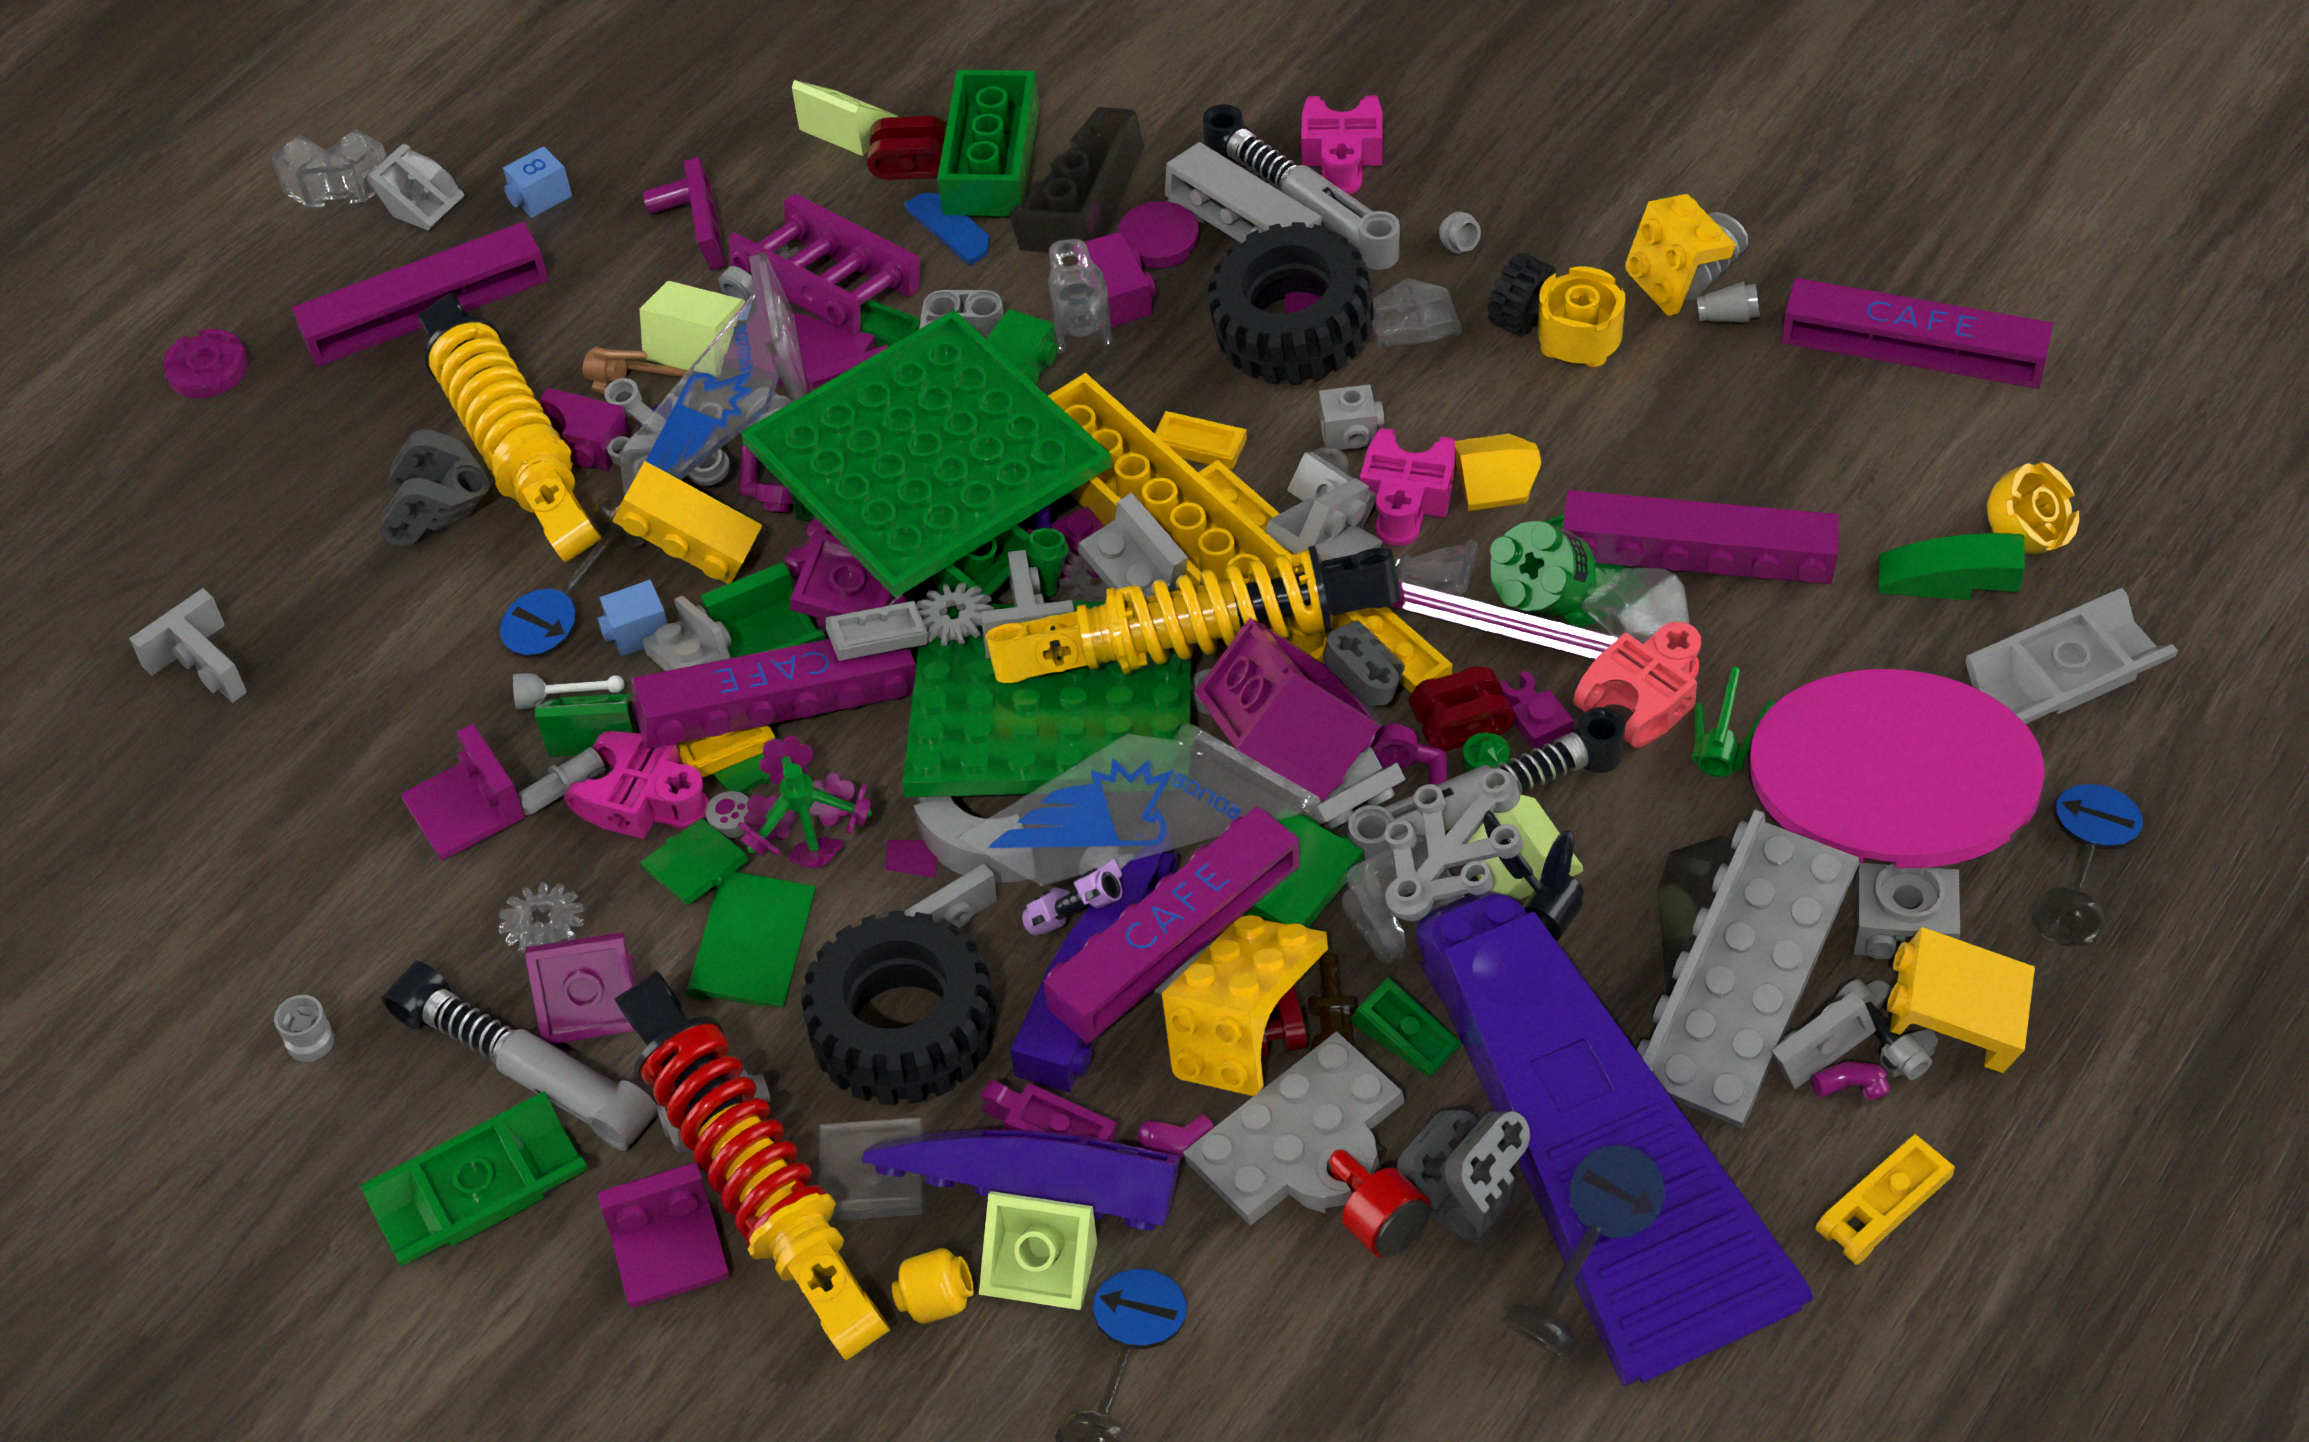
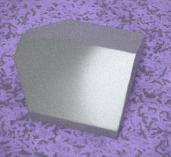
(415, 188)

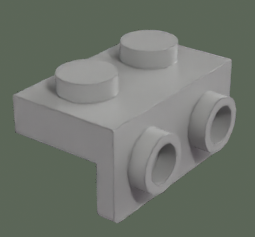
(1363, 782)

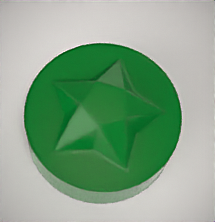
(1485, 749)

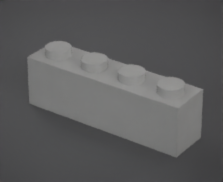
(1230, 195)

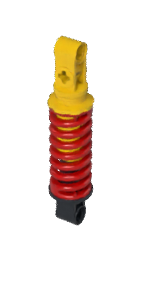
(747, 1160)

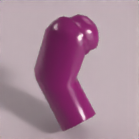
(1852, 1073)
(1171, 1138)

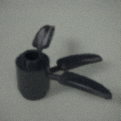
(1557, 894)

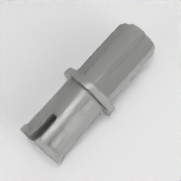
(554, 785)

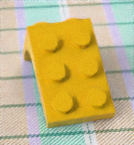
(1226, 997)

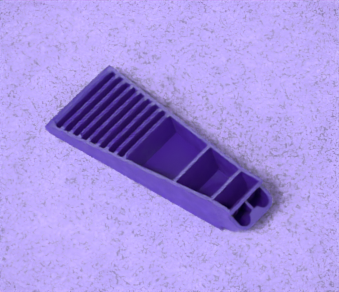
(1564, 1064)

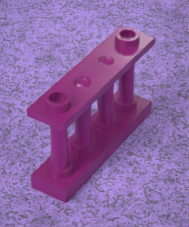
(841, 240)

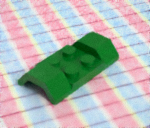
(473, 1180)

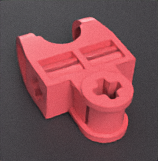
(1647, 678)

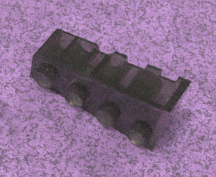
(1083, 185)

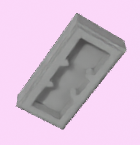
(1317, 477)
(876, 630)
(960, 898)

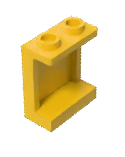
(1963, 994)

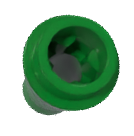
(1048, 553)

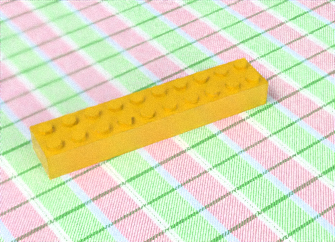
(1176, 495)

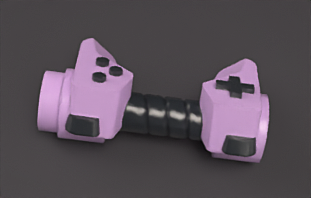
(1095, 888)

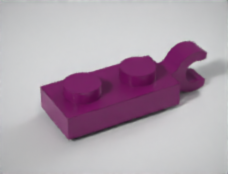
(1043, 1111)

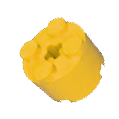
(1581, 316)

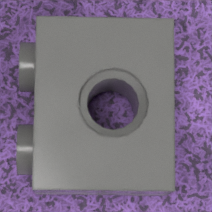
(1879, 900)

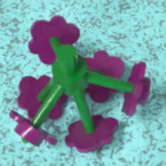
(824, 798)

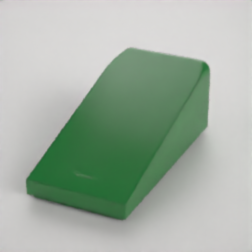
(1405, 1028)

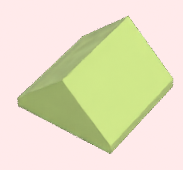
(835, 116)
(683, 322)
(1537, 838)
(1037, 1250)

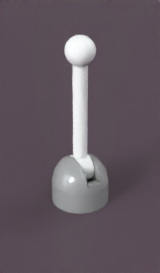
(531, 690)

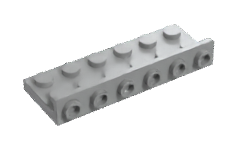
(1746, 968)

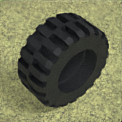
(1301, 341)
(910, 1058)

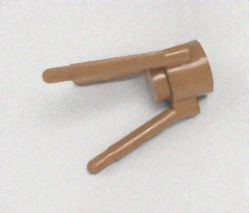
(607, 365)

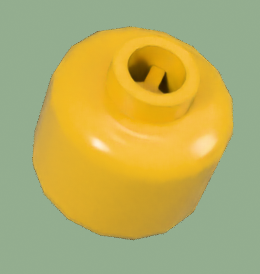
(932, 1286)

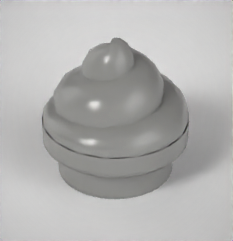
(1459, 232)

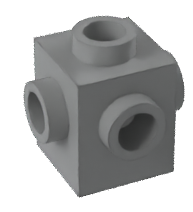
(1349, 417)

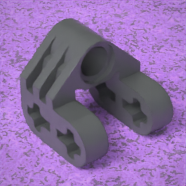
(440, 504)
(1363, 664)
(1461, 1195)

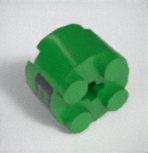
(1542, 569)

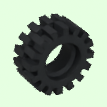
(1517, 293)

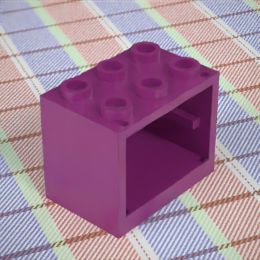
(1287, 710)

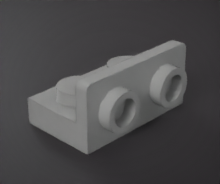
(689, 641)

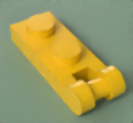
(1886, 1198)

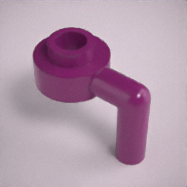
(774, 495)
(1400, 745)

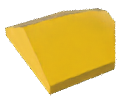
(1496, 470)

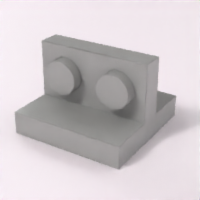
(1326, 523)
(1134, 550)

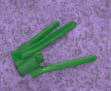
(1719, 751)

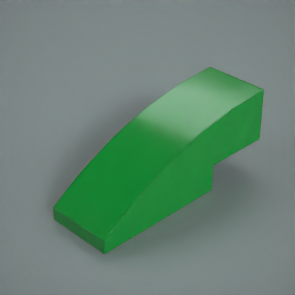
(1953, 566)

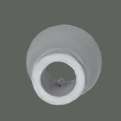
(1729, 304)

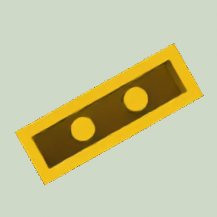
(687, 523)

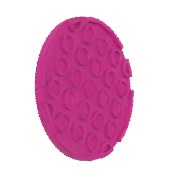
(1897, 767)

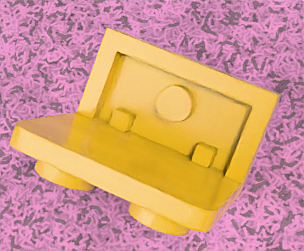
(1671, 245)

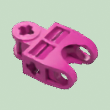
(1342, 140)
(1407, 485)
(639, 789)

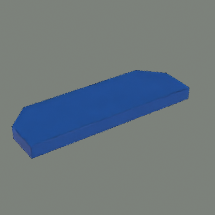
(955, 231)

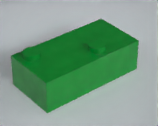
(988, 142)

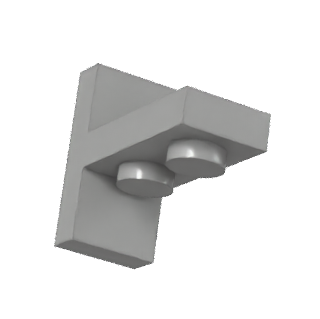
(1026, 605)
(184, 636)

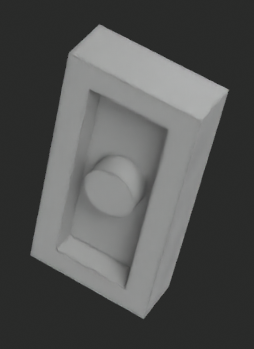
(1823, 1039)

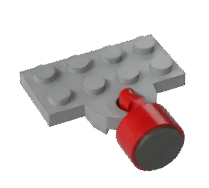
(1315, 1142)

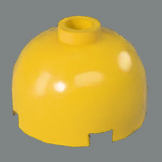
(2034, 504)

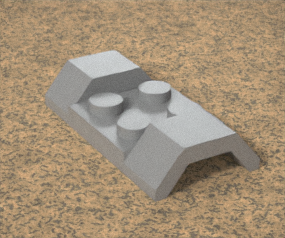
(2067, 659)

